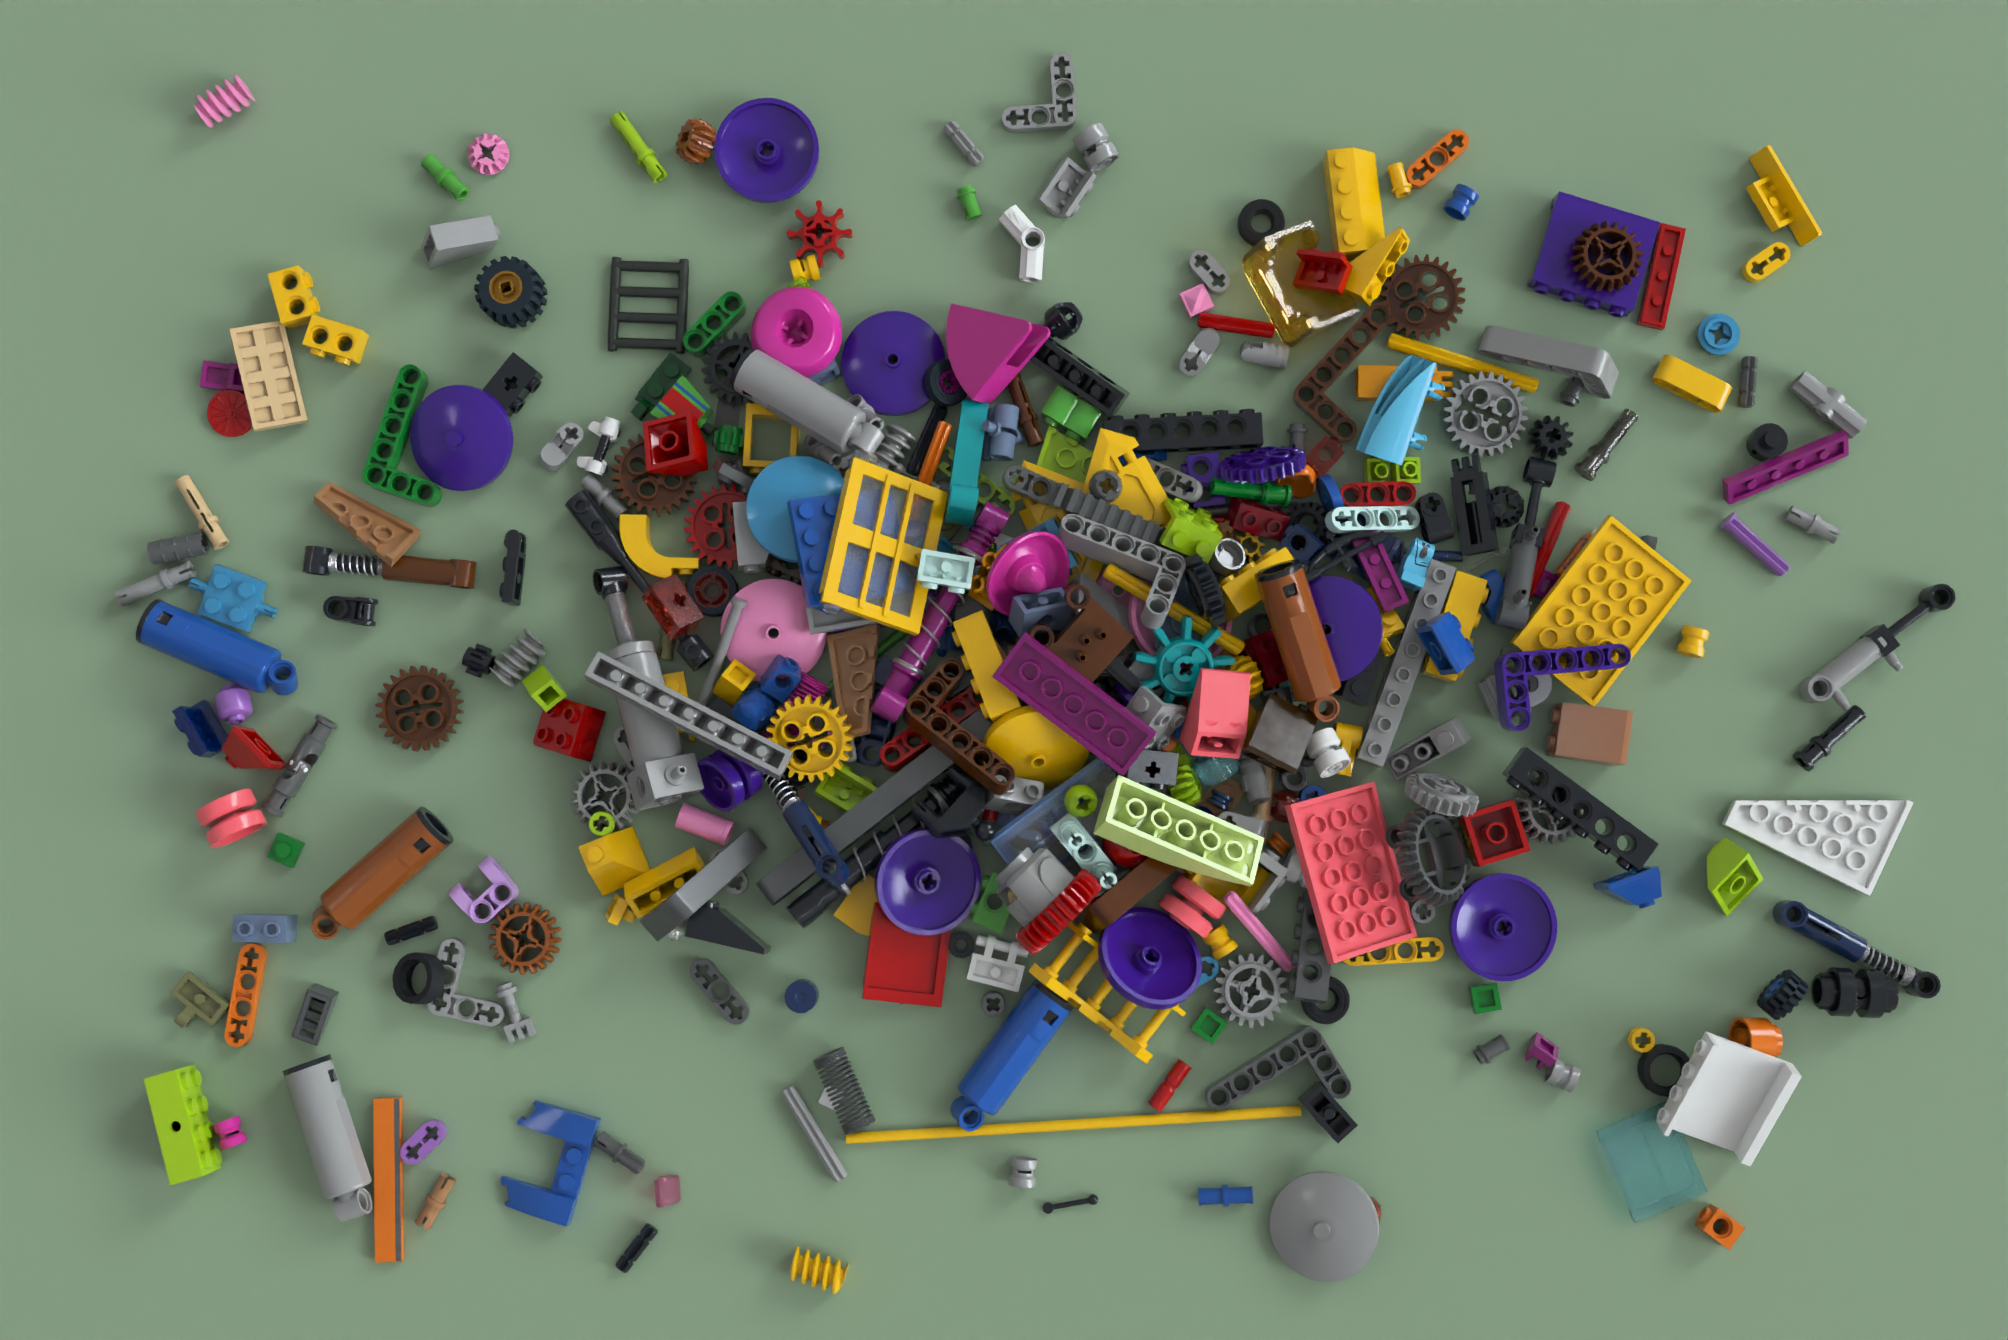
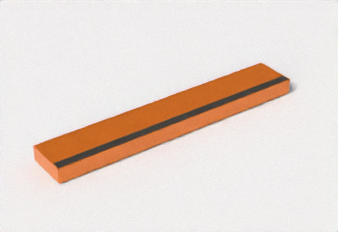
(388, 1179)

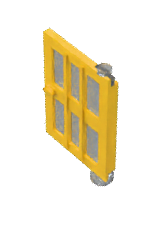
(879, 544)

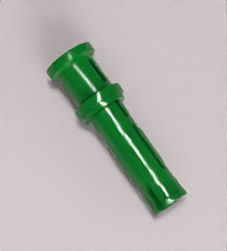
(1261, 492)

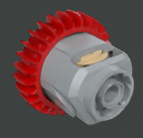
(1043, 896)

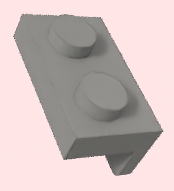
(1066, 189)

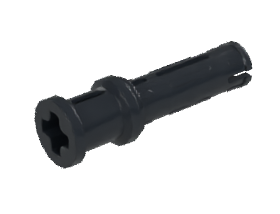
(1821, 745)

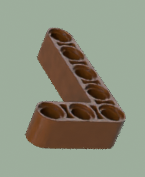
(1335, 369)
(953, 731)
(1124, 894)

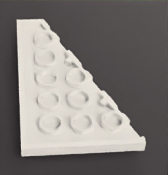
(1830, 836)

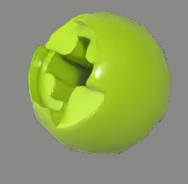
(1087, 807)

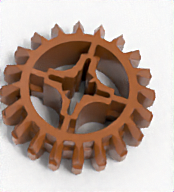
(519, 948)

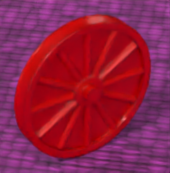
(229, 413)

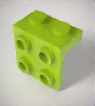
(1190, 530)

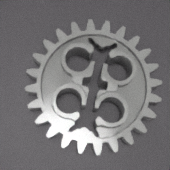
(1476, 435)

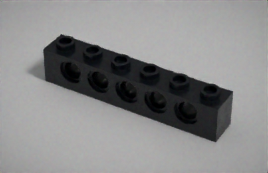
(1249, 438)
(1638, 846)

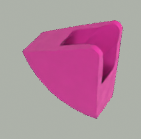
(989, 349)

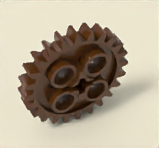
(1432, 318)
(663, 497)
(416, 685)

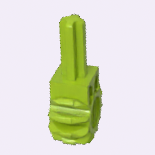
(1187, 786)

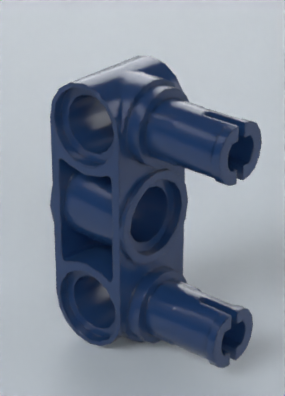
(881, 733)

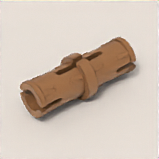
(435, 1201)

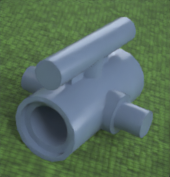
(1001, 433)

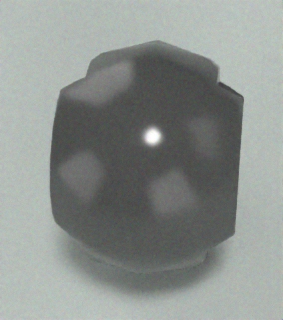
(1114, 481)

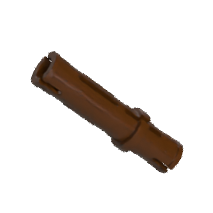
(1027, 418)

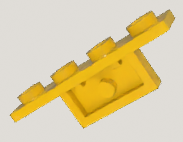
(1779, 199)

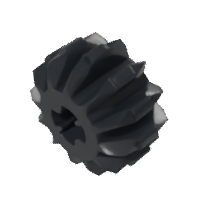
(1542, 444)

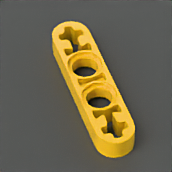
(1391, 954)

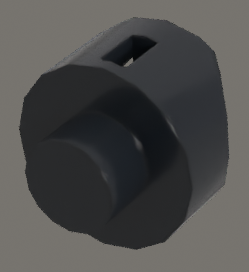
(1058, 323)
(1767, 442)

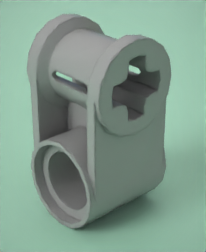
(1249, 823)

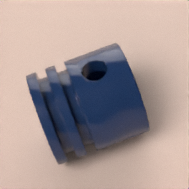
(801, 996)

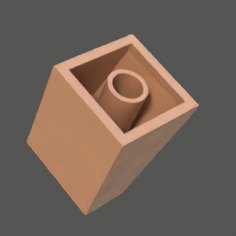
(1590, 734)

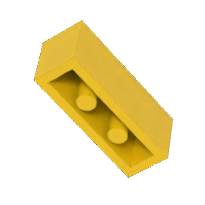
(660, 882)

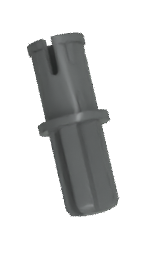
(620, 1153)

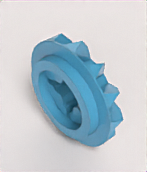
(1729, 330)

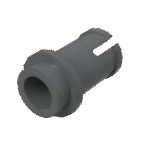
(1572, 392)
(1297, 435)
(1491, 1049)

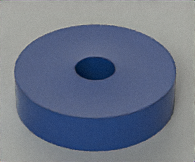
(1329, 492)

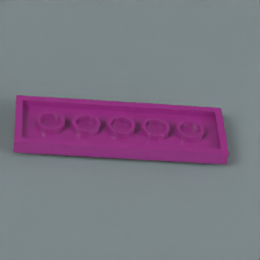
(1074, 704)

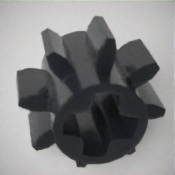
(478, 660)

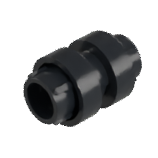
(1866, 992)

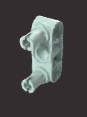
(1072, 836)

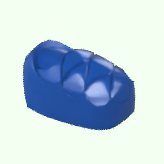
(755, 708)

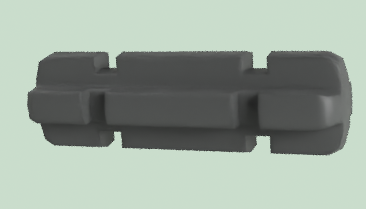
(1747, 382)

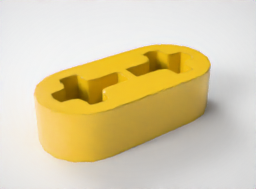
(1769, 267)

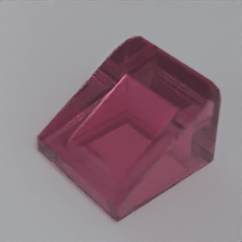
(667, 1190)

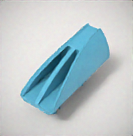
(1397, 410)

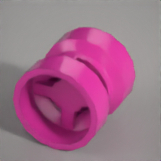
(226, 1127)

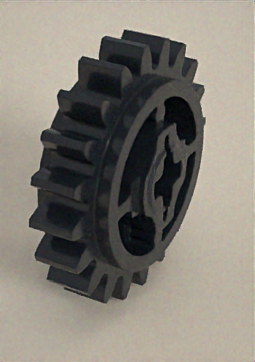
(715, 362)
(1205, 590)

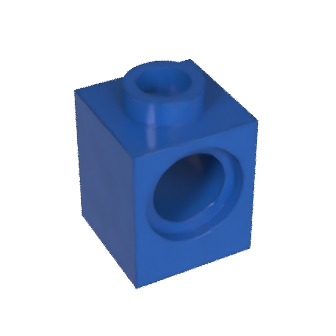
(777, 687)

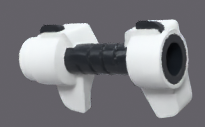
(608, 433)

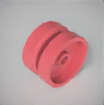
(230, 818)
(1191, 906)

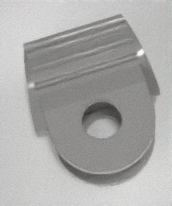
(1539, 690)

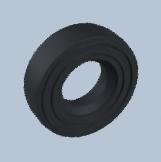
(1255, 207)
(1337, 1011)

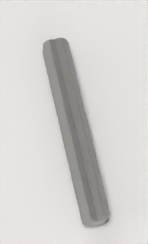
(814, 1133)

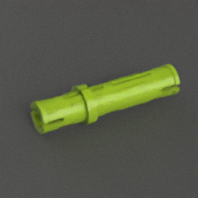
(644, 155)

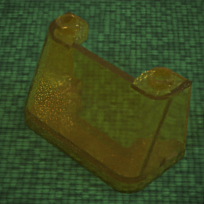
(1294, 311)

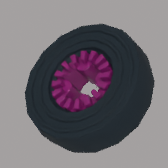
(937, 389)

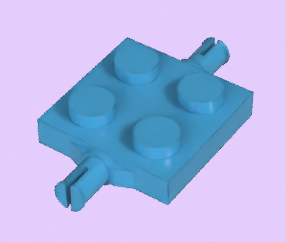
(233, 598)

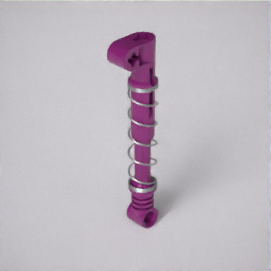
(910, 664)

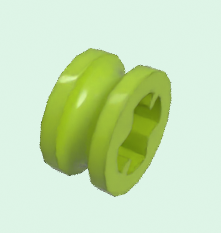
(606, 830)

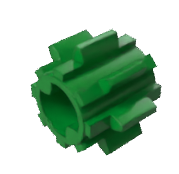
(728, 439)

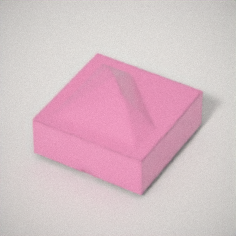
(1196, 300)

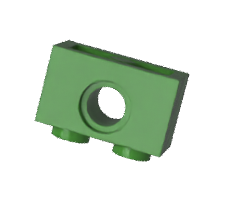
(984, 915)

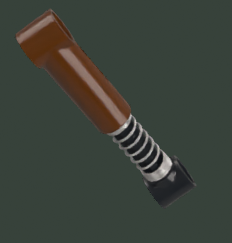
(451, 572)

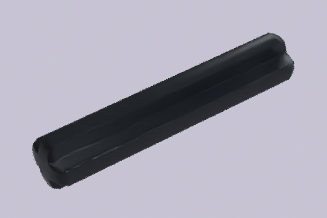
(918, 456)

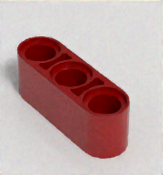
(1387, 490)

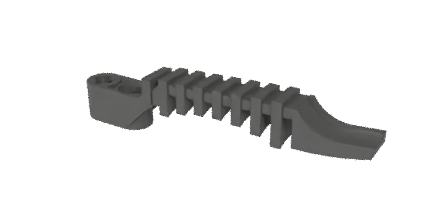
(1084, 505)

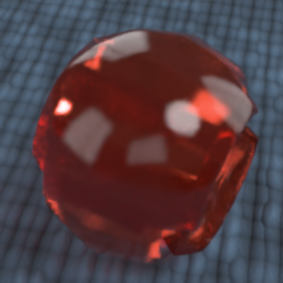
(1283, 798)

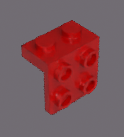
(570, 729)

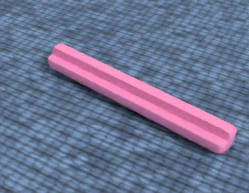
(1258, 930)

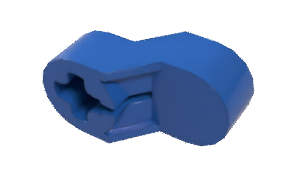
(1495, 593)

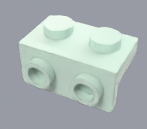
(945, 570)

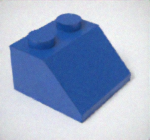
(1446, 643)

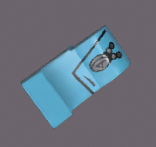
(1415, 564)

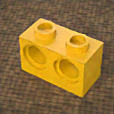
(288, 300)
(337, 336)

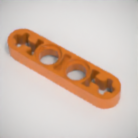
(240, 993)

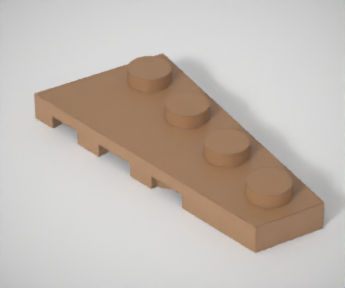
(369, 524)
(854, 671)

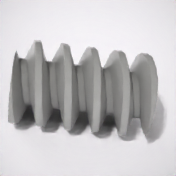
(892, 446)
(519, 659)

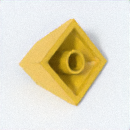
(614, 859)

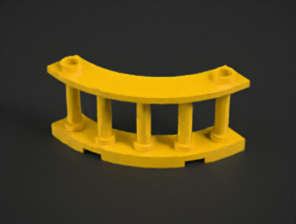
(1090, 1007)

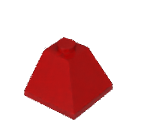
(674, 445)
(250, 751)

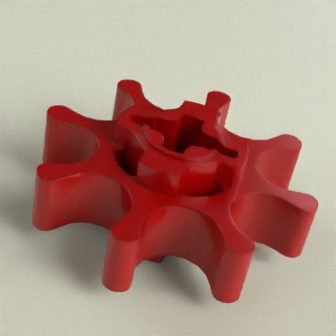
(810, 229)

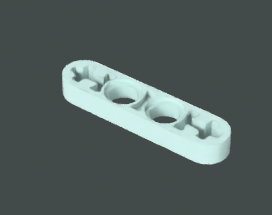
(1372, 519)

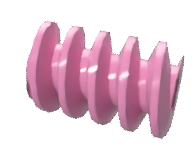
(223, 101)

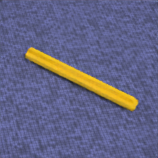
(1459, 361)
(1176, 610)

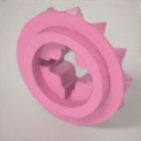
(487, 166)

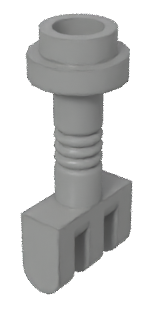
(517, 1023)

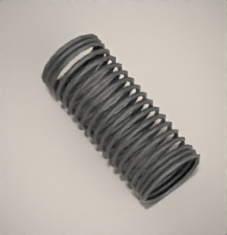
(833, 1057)

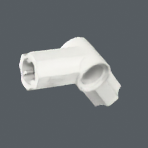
(1031, 257)

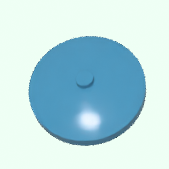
(771, 490)

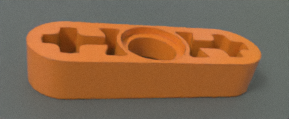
(1455, 152)

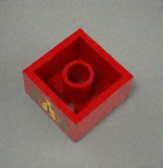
(1494, 833)

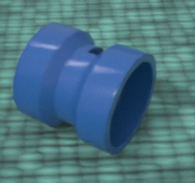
(1459, 204)

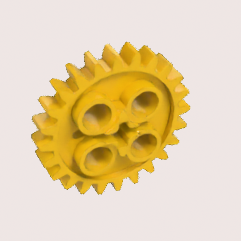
(802, 715)

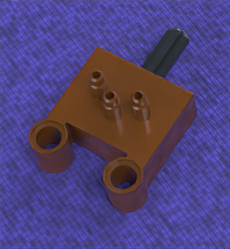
(1091, 641)

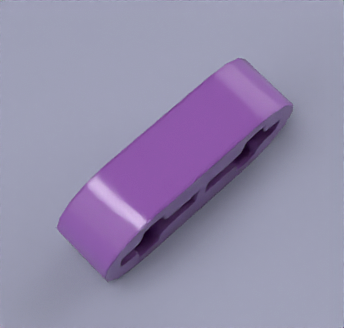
(419, 1137)

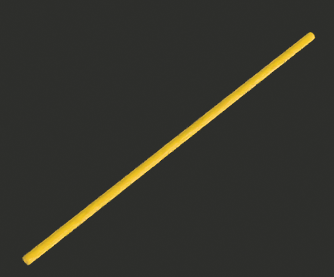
(1075, 1124)

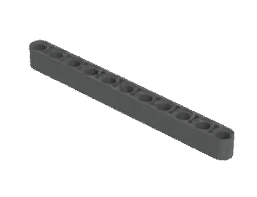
(869, 812)

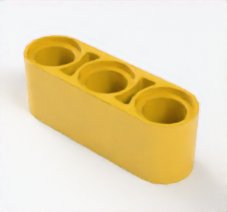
(1691, 383)

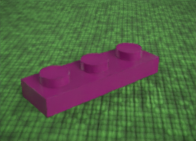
(1381, 576)

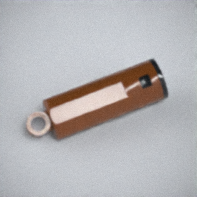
(1300, 636)
(381, 873)

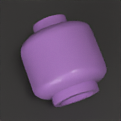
(233, 704)

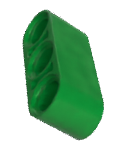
(716, 311)

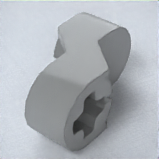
(1192, 362)
(551, 455)

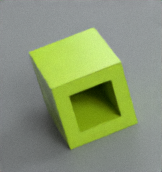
(544, 688)

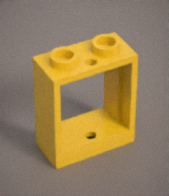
(754, 411)

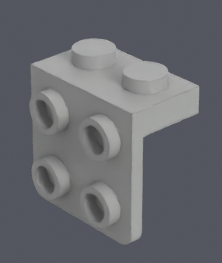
(1158, 715)
(1276, 879)

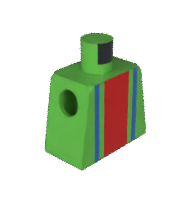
(683, 398)

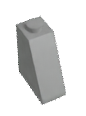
(459, 240)
(750, 554)
(1102, 597)

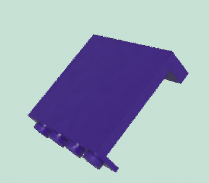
(1553, 266)

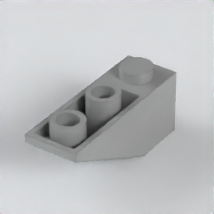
(1427, 748)

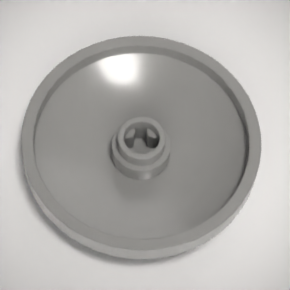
(1324, 1226)

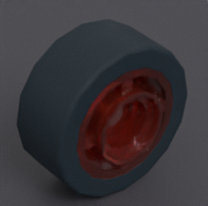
(709, 576)

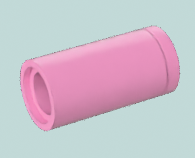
(704, 824)

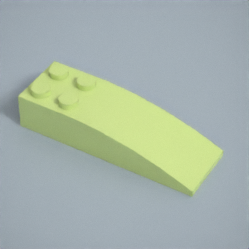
(1177, 833)

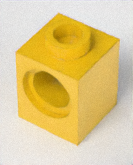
(734, 682)

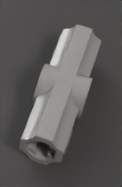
(1827, 404)

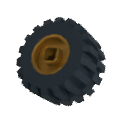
(510, 292)

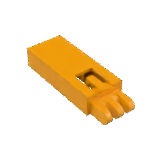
(1372, 379)

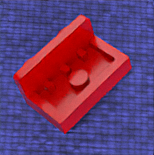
(1322, 271)

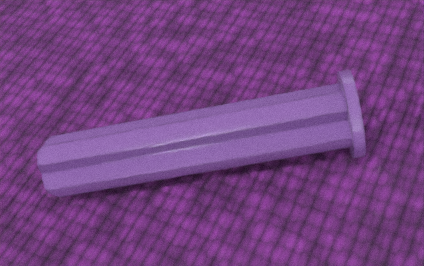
(1754, 544)

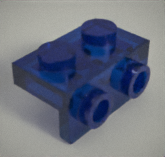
(202, 729)

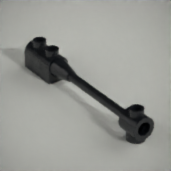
(606, 538)

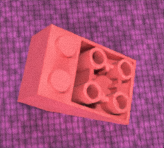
(1217, 714)

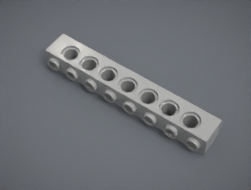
(1403, 667)
(688, 715)

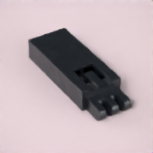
(1474, 518)

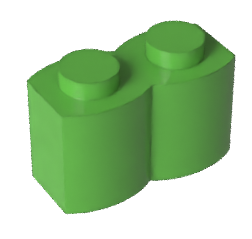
(1070, 414)

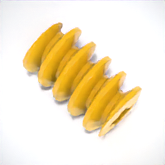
(818, 1270)

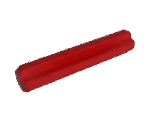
(1236, 325)

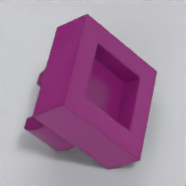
(1543, 1050)

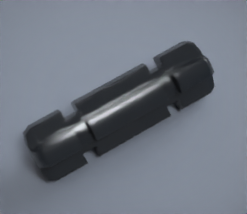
(411, 930)
(636, 1248)

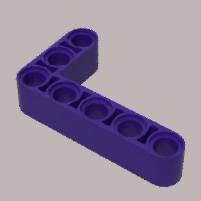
(1549, 665)

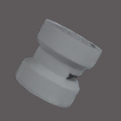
(1562, 1075)
(1022, 1172)

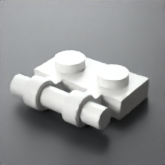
(997, 971)

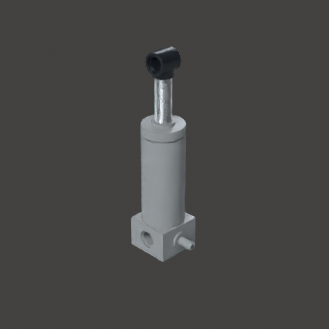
(662, 769)

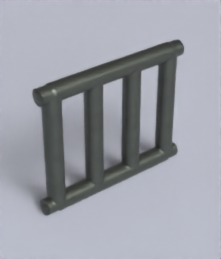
(618, 291)

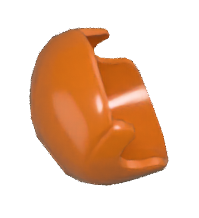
(1302, 482)

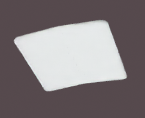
(824, 1099)

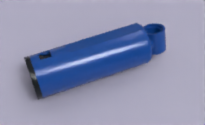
(215, 649)
(1009, 1055)

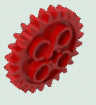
(703, 529)

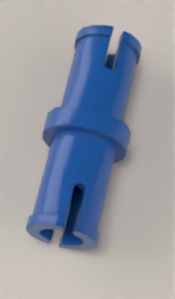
(1225, 1195)

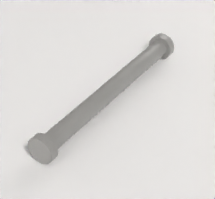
(732, 620)

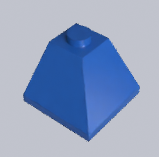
(1634, 886)

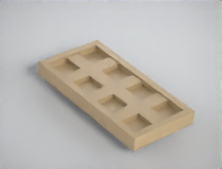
(268, 376)

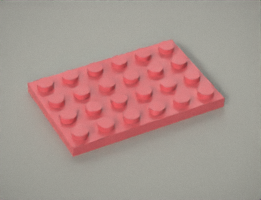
(1350, 872)

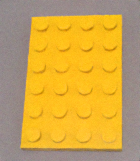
(1606, 596)

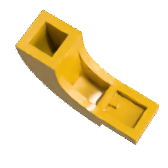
(638, 545)

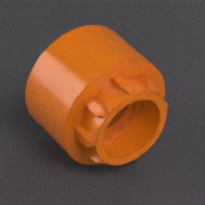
(1757, 1034)

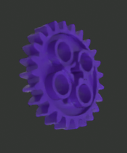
(1262, 464)

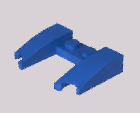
(579, 1135)

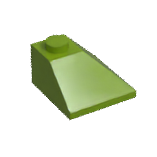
(1730, 875)

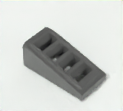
(319, 997)

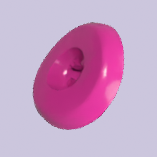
(798, 329)
(1026, 566)

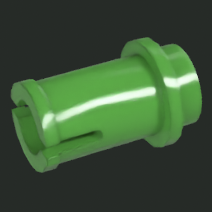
(969, 203)

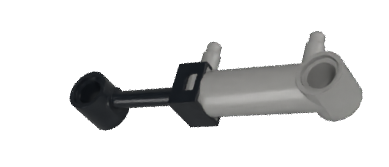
(1872, 645)

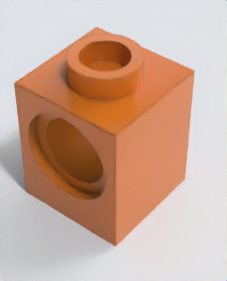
(1728, 1232)

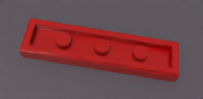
(1661, 276)

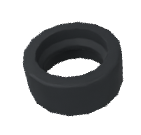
(435, 978)
(1644, 1067)

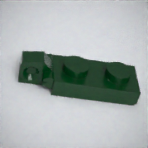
(659, 384)

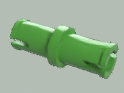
(445, 177)

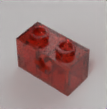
(672, 606)

